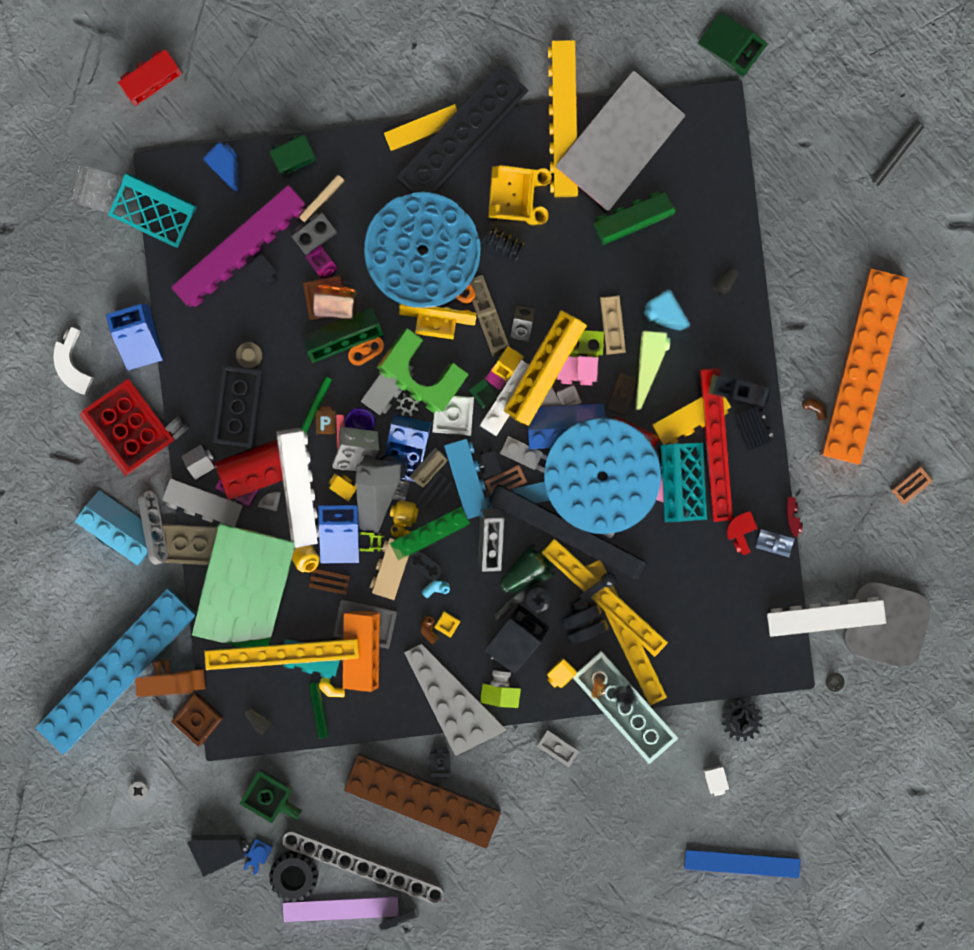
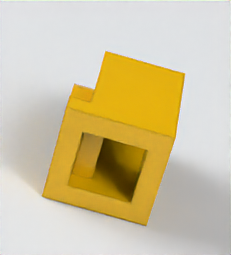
(342, 486)

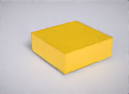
(447, 624)

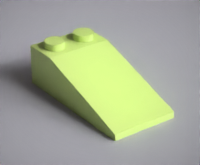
(651, 354)

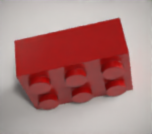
(149, 77)

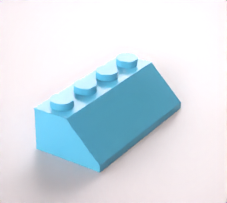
(665, 312)
(115, 527)

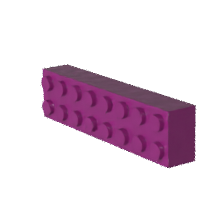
(239, 247)

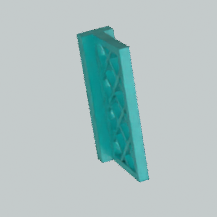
(160, 195)
(674, 482)

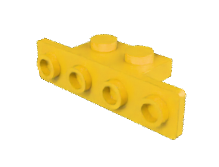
(438, 321)

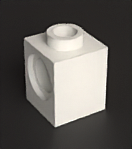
(716, 780)

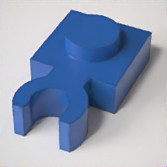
(259, 853)

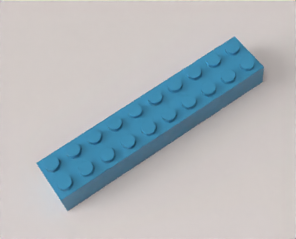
(116, 671)

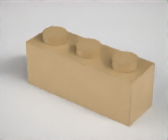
(389, 573)

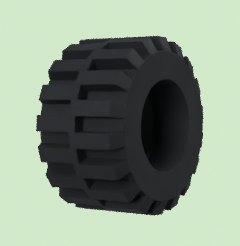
(283, 889)

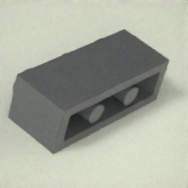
(490, 539)

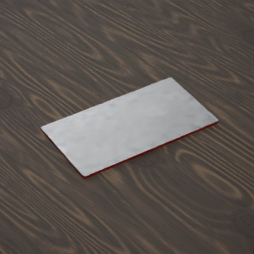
(620, 140)

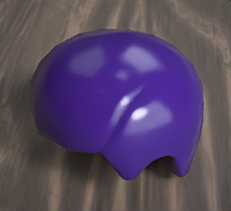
(360, 419)

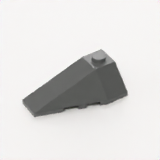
(375, 490)

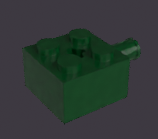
(269, 808)

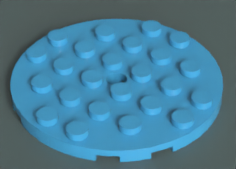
(418, 278)
(606, 447)

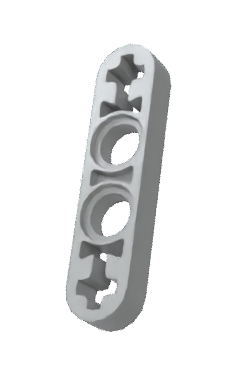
(149, 527)

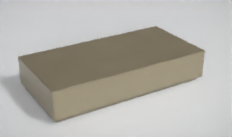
(429, 467)

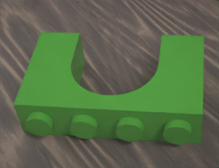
(395, 366)

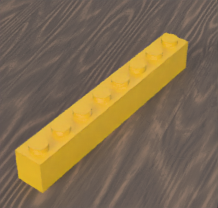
(563, 112)

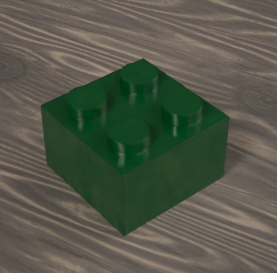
(292, 155)

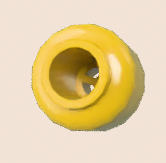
(404, 513)
(305, 558)

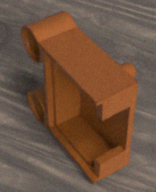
(167, 682)

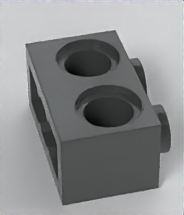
(317, 238)

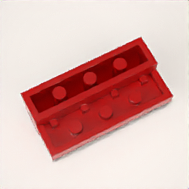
(250, 470)

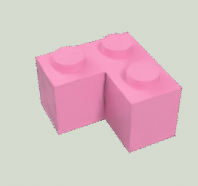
(579, 369)

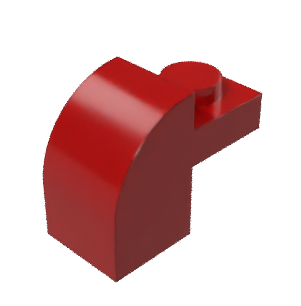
(737, 527)

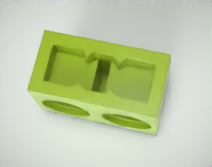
(583, 347)

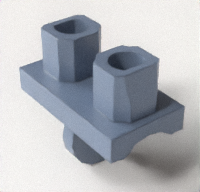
(774, 543)

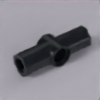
(625, 696)

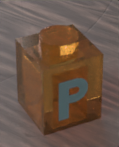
(325, 421)

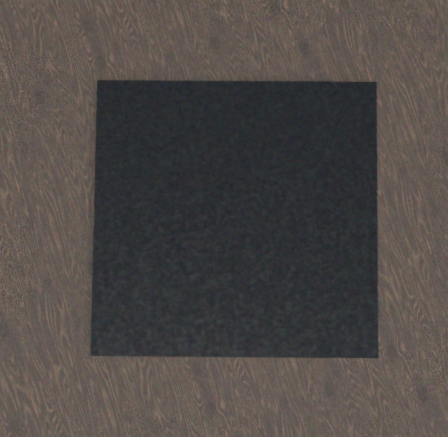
(696, 584)

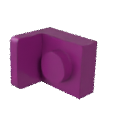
(321, 262)

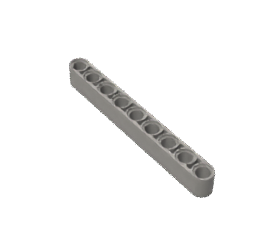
(373, 865)

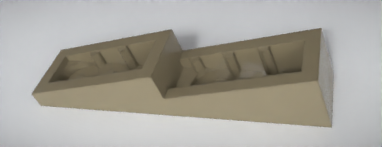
(488, 317)

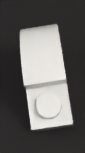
(64, 364)

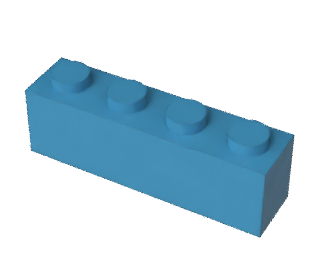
(466, 478)

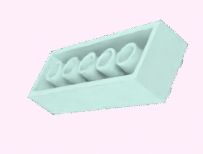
(637, 723)

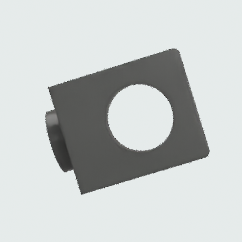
(522, 324)

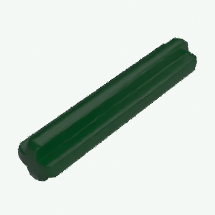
(318, 710)

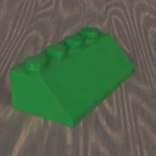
(633, 218)

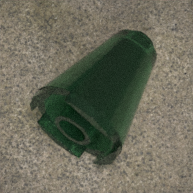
(527, 571)

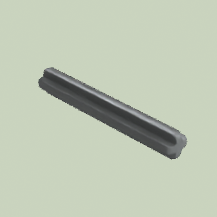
(899, 154)

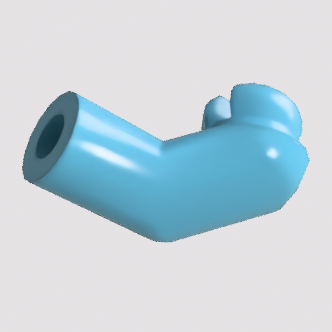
(436, 586)

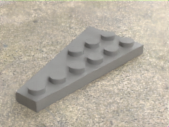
(456, 709)

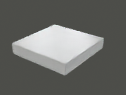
(455, 417)

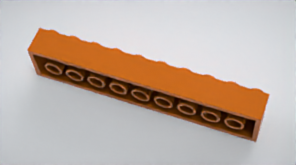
(864, 366)

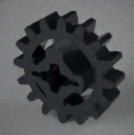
(744, 710)

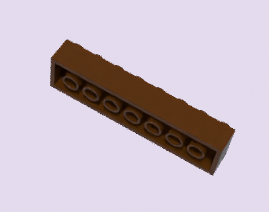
(422, 800)

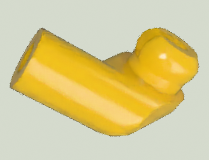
(329, 690)

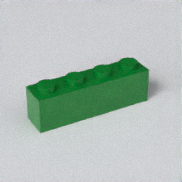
(429, 533)

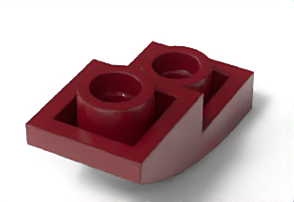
(793, 523)

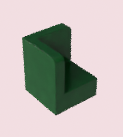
(483, 393)

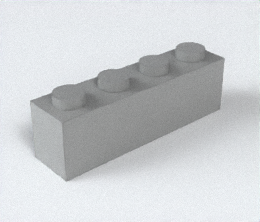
(202, 502)

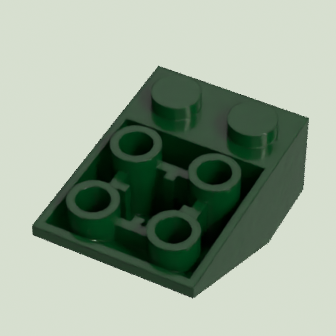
(732, 44)

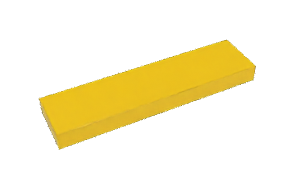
(419, 128)

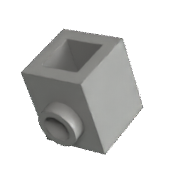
(198, 461)

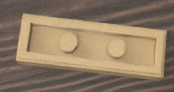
(321, 199)
(612, 325)

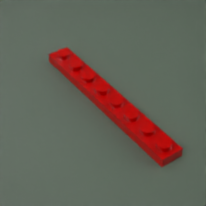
(716, 449)

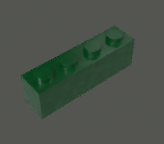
(342, 335)

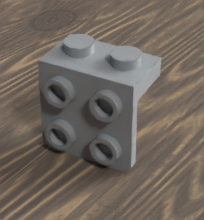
(354, 446)

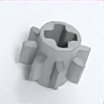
(402, 402)

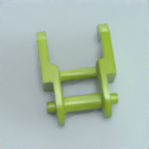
(371, 548)

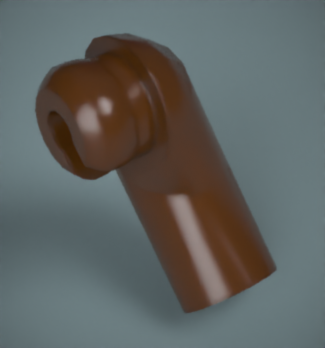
(815, 405)
(426, 629)

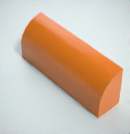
(362, 672)

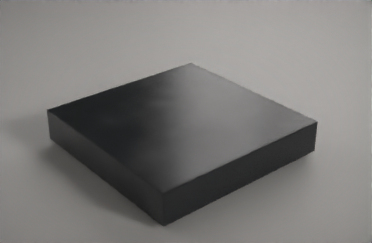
(399, 920)

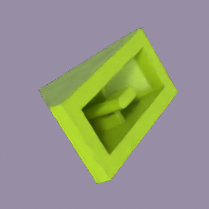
(500, 696)

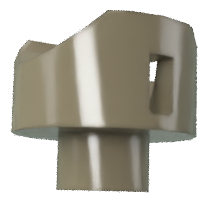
(249, 355)

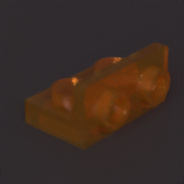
(334, 301)

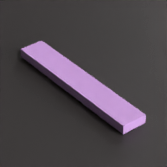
(340, 909)

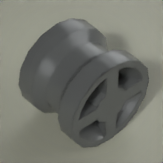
(177, 427)

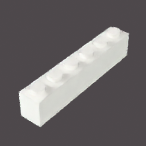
(297, 487)
(827, 617)

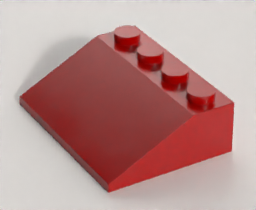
(126, 427)

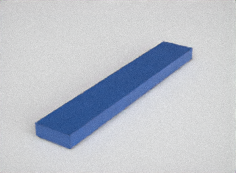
(742, 863)

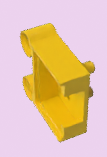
(513, 194)

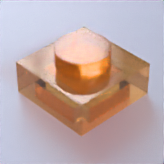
(598, 688)

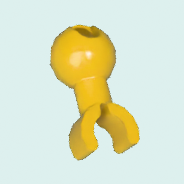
(400, 531)

